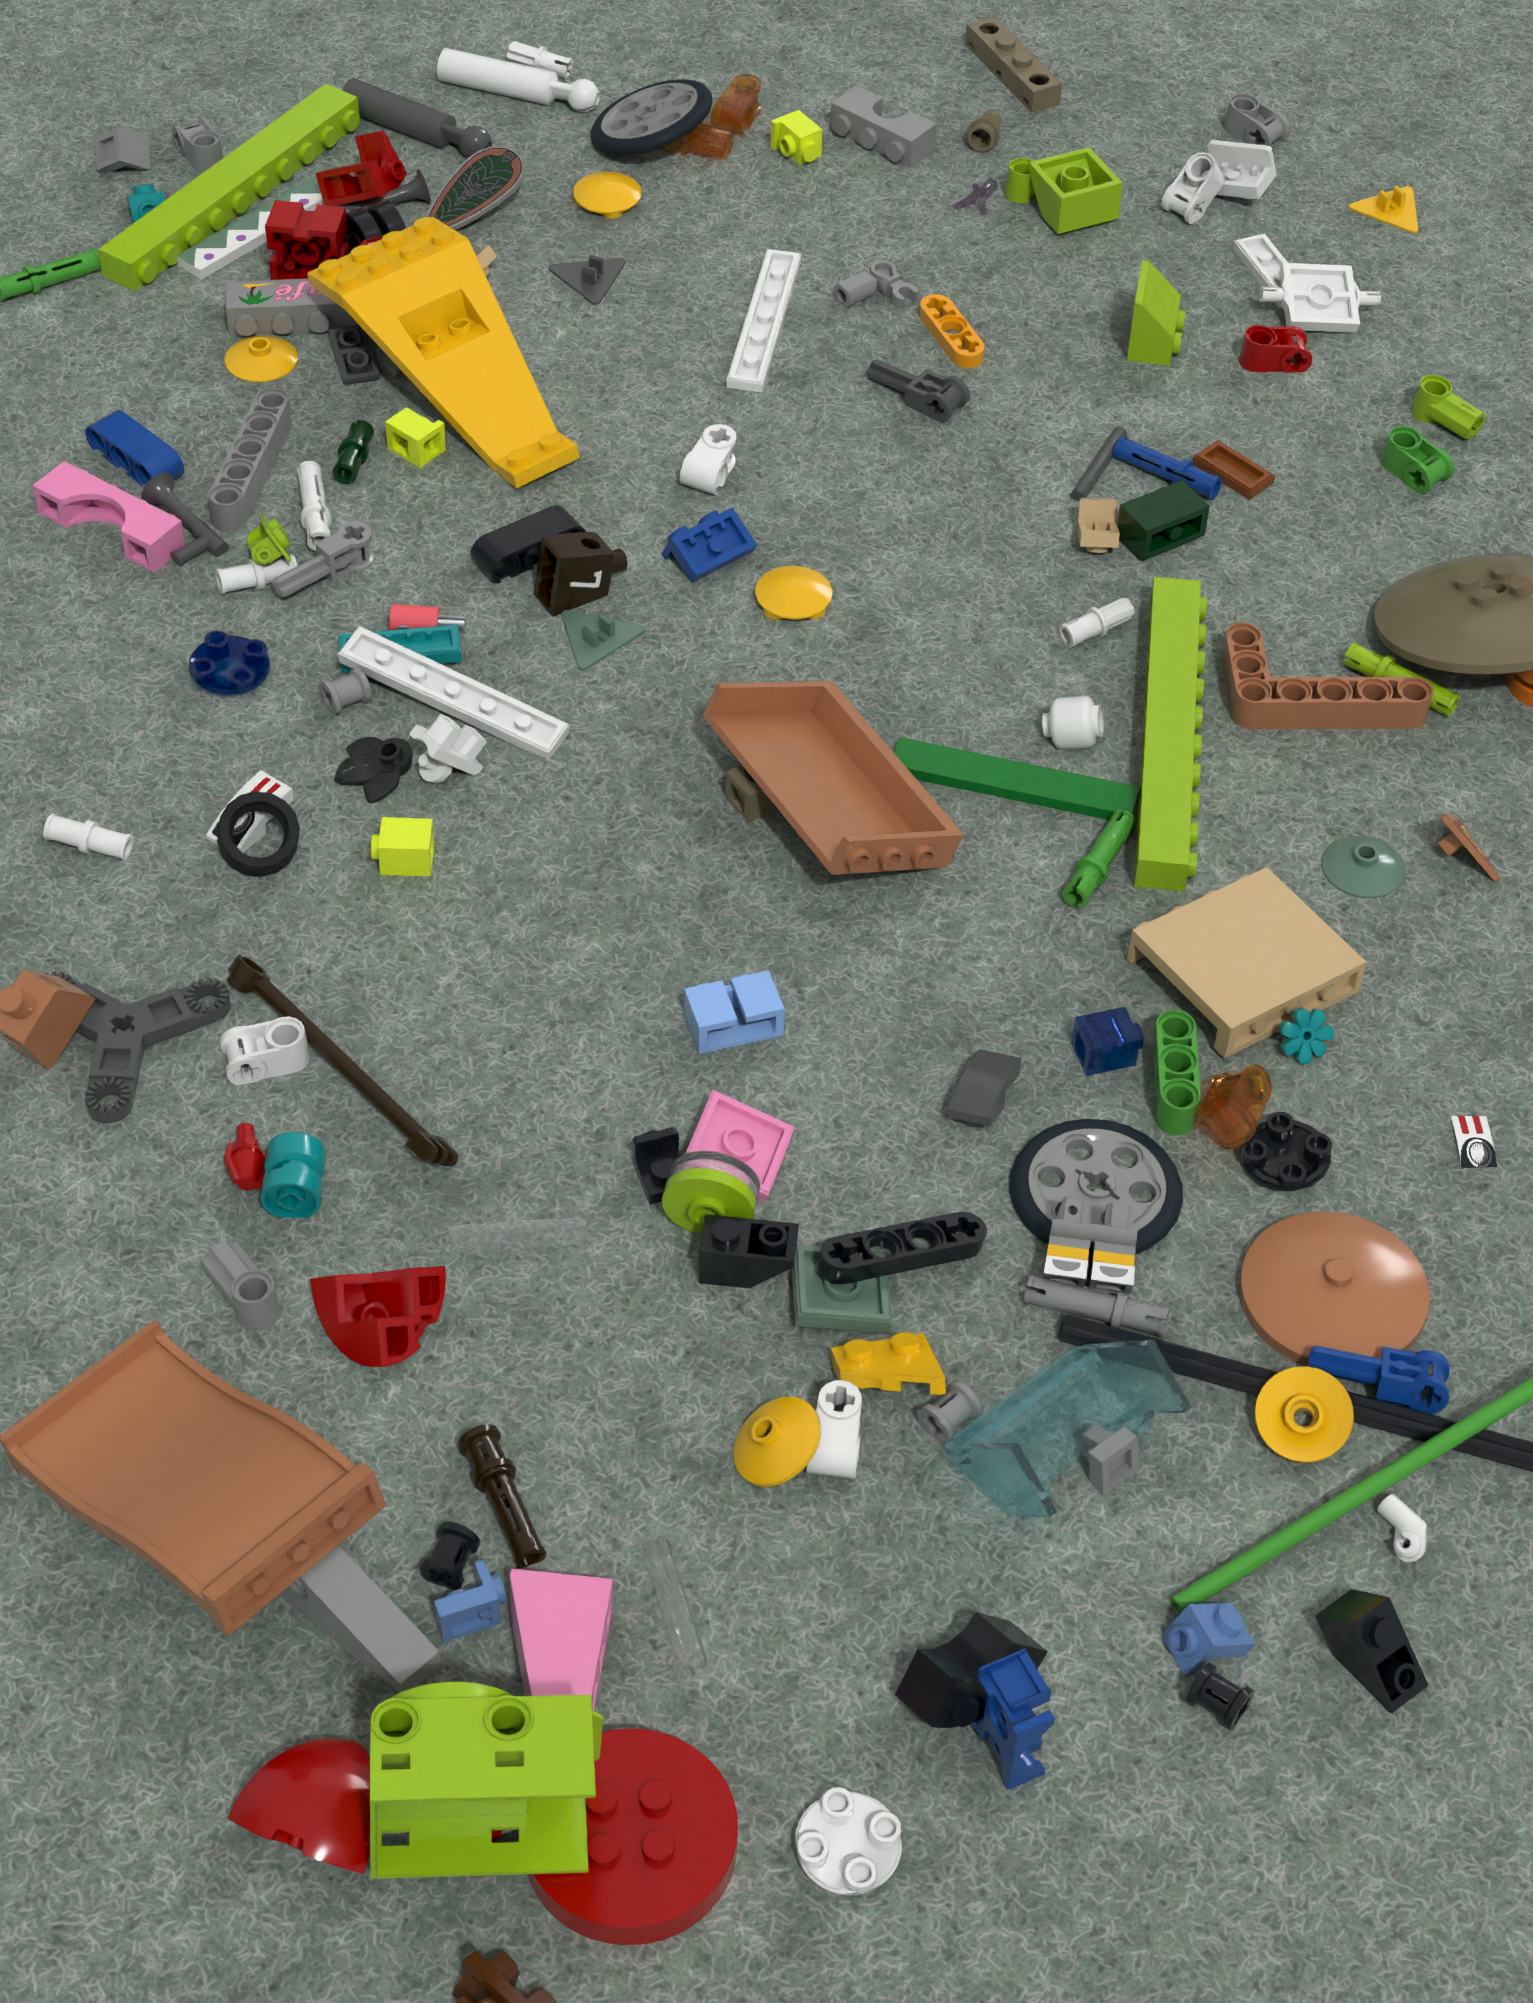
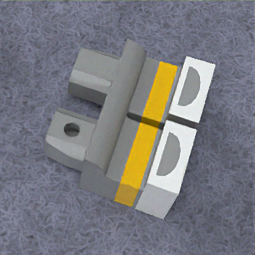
(1111, 1243)

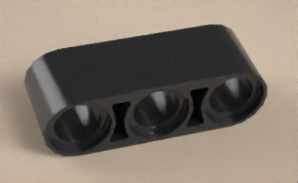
(517, 545)

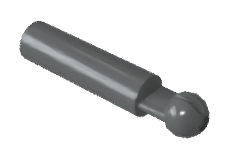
(415, 118)

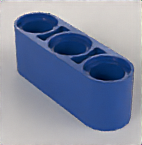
(133, 448)

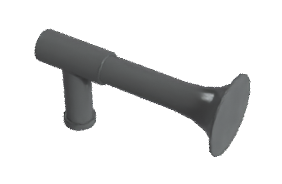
(413, 190)
(159, 491)

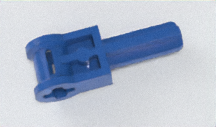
(1397, 1374)

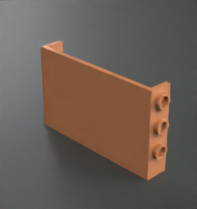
(832, 777)

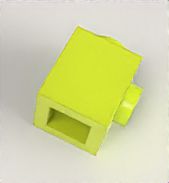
(404, 846)

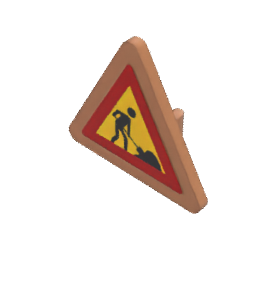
(1461, 837)

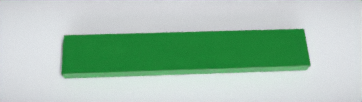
(1016, 780)

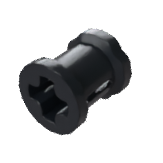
(450, 1555)
(1230, 1711)

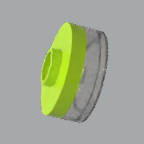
(709, 1185)

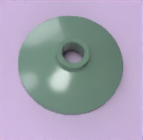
(1363, 866)

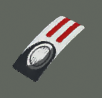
(1474, 1141)

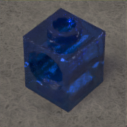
(1106, 1041)

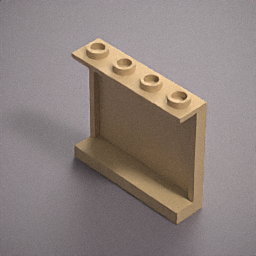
(1249, 958)

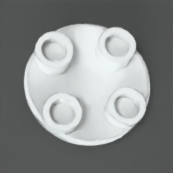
(848, 1842)

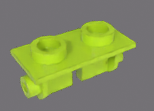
(268, 542)

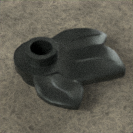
(375, 765)

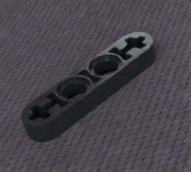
(850, 1267)

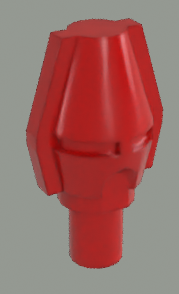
(245, 1158)

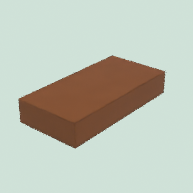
(1234, 469)

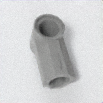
(243, 1285)

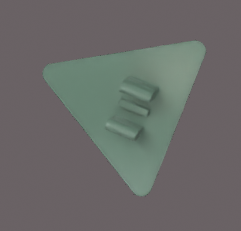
(597, 636)

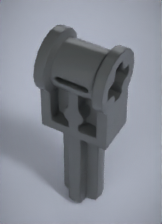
(927, 392)

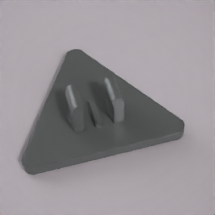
(591, 277)

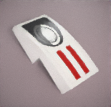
(253, 824)

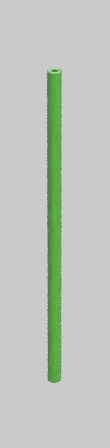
(1353, 1497)

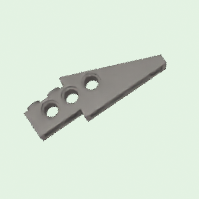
(363, 1621)

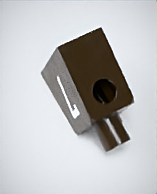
(575, 570)

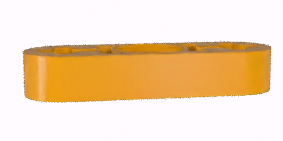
(952, 319)

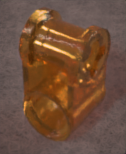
(738, 105)
(1236, 1105)

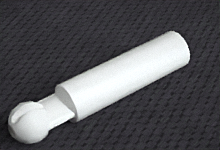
(514, 80)

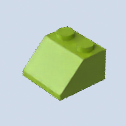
(1075, 190)
(1155, 319)

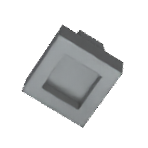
(1110, 1457)

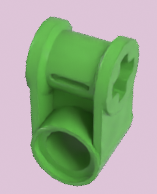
(1413, 458)

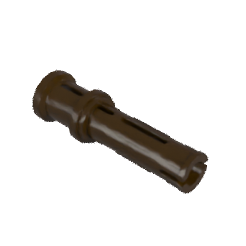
(496, 1480)

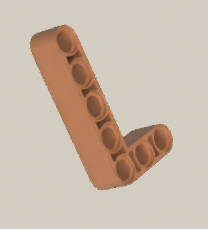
(1314, 702)

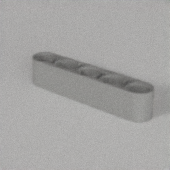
(250, 459)

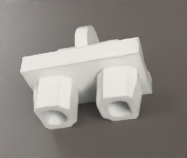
(448, 748)

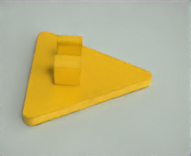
(1391, 207)

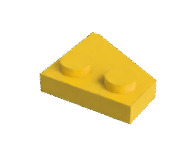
(888, 1363)

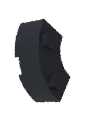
(943, 1680)

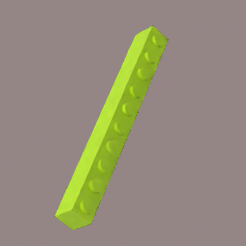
(229, 187)
(1170, 737)

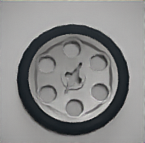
(651, 117)
(1104, 1140)

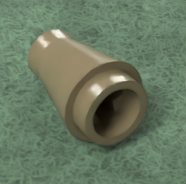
(984, 131)

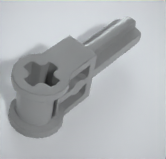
(334, 559)

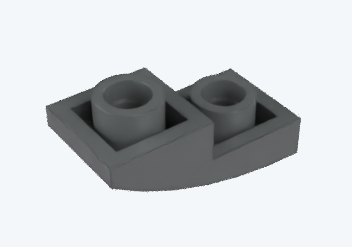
(353, 354)
(982, 1088)

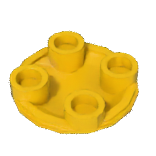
(607, 193)
(793, 593)

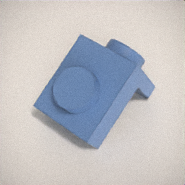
(1206, 1633)

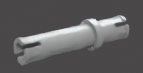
(1097, 1305)

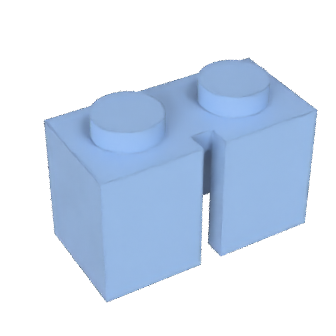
(734, 1012)

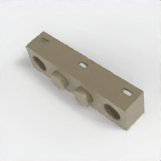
(1018, 66)

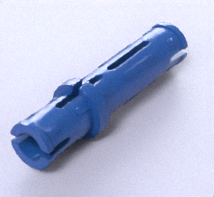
(1130, 452)

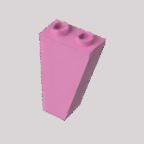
(560, 1631)

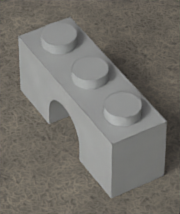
(901, 139)

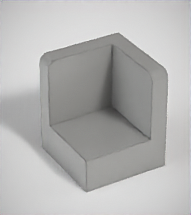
(120, 149)

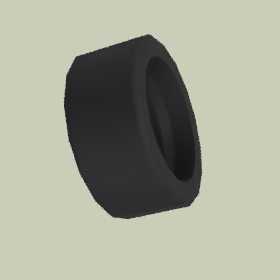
(262, 803)

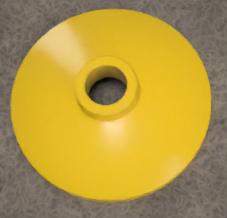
(261, 358)
(1306, 1391)
(777, 1441)

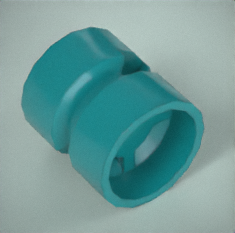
(293, 1175)

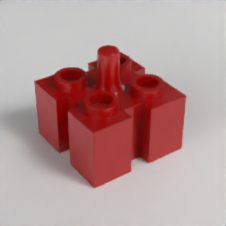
(304, 238)

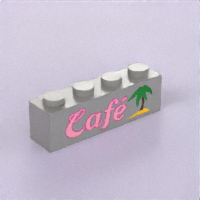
(281, 308)

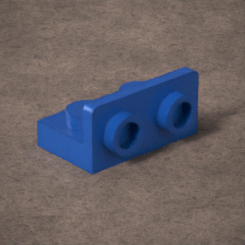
(710, 544)

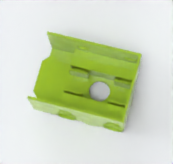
(475, 1761)

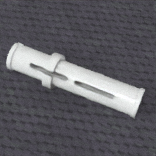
(315, 515)

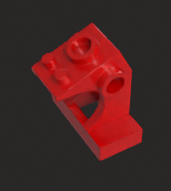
(373, 176)

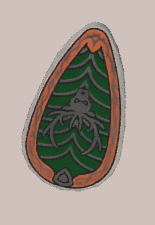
(478, 186)

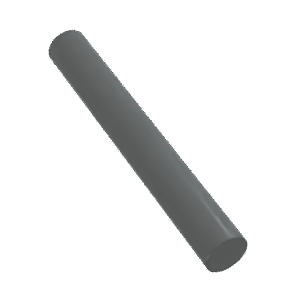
(1098, 465)

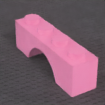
(75, 496)

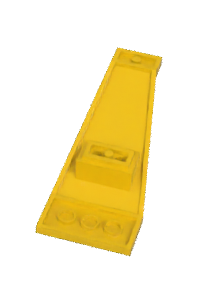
(443, 328)

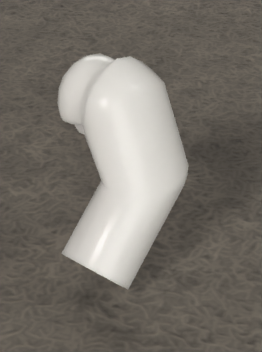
(1410, 1529)

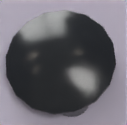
(1286, 1153)

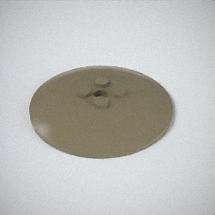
(1462, 615)

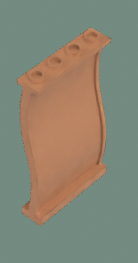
(193, 1475)

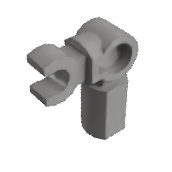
(881, 278)

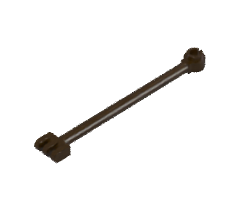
(248, 976)

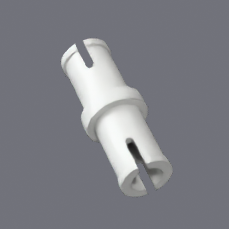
(252, 574)
(88, 836)

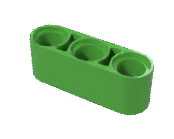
(1175, 1072)

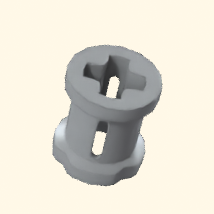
(345, 690)
(949, 1411)

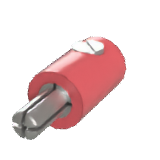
(421, 616)

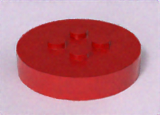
(655, 1843)

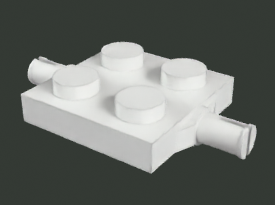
(1319, 297)

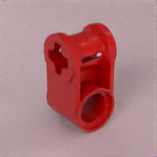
(1273, 347)

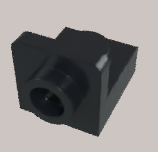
(652, 1160)

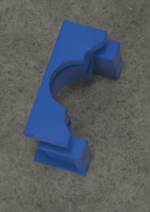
(1008, 1720)

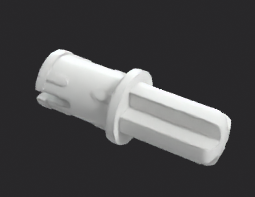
(539, 58)
(1096, 622)

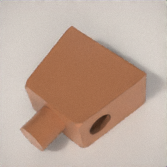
(41, 1015)

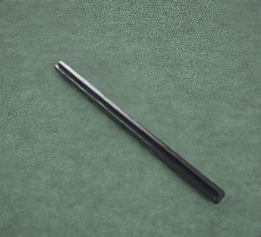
(1251, 1379)

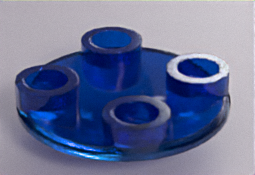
(229, 663)

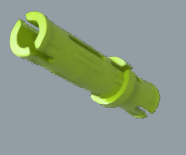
(1378, 666)

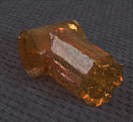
(704, 140)

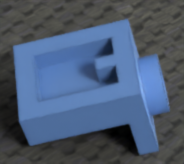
(472, 1609)

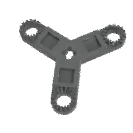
(152, 1020)

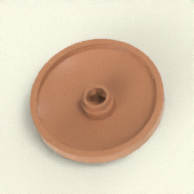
(1333, 1287)

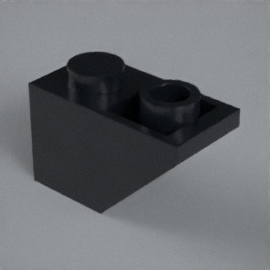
(745, 1250)
(1373, 1646)

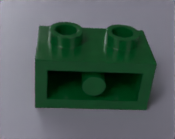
(1162, 520)

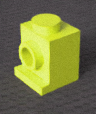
(796, 137)
(415, 437)

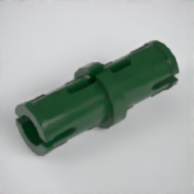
(353, 451)

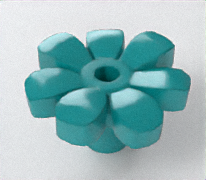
(1305, 1035)

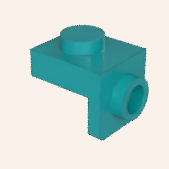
(144, 200)

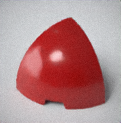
(379, 1313)
(313, 1802)

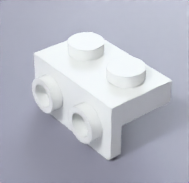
(1245, 167)

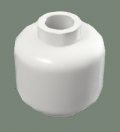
(1073, 722)

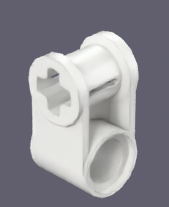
(1191, 191)
(710, 459)
(267, 1049)
(840, 1435)

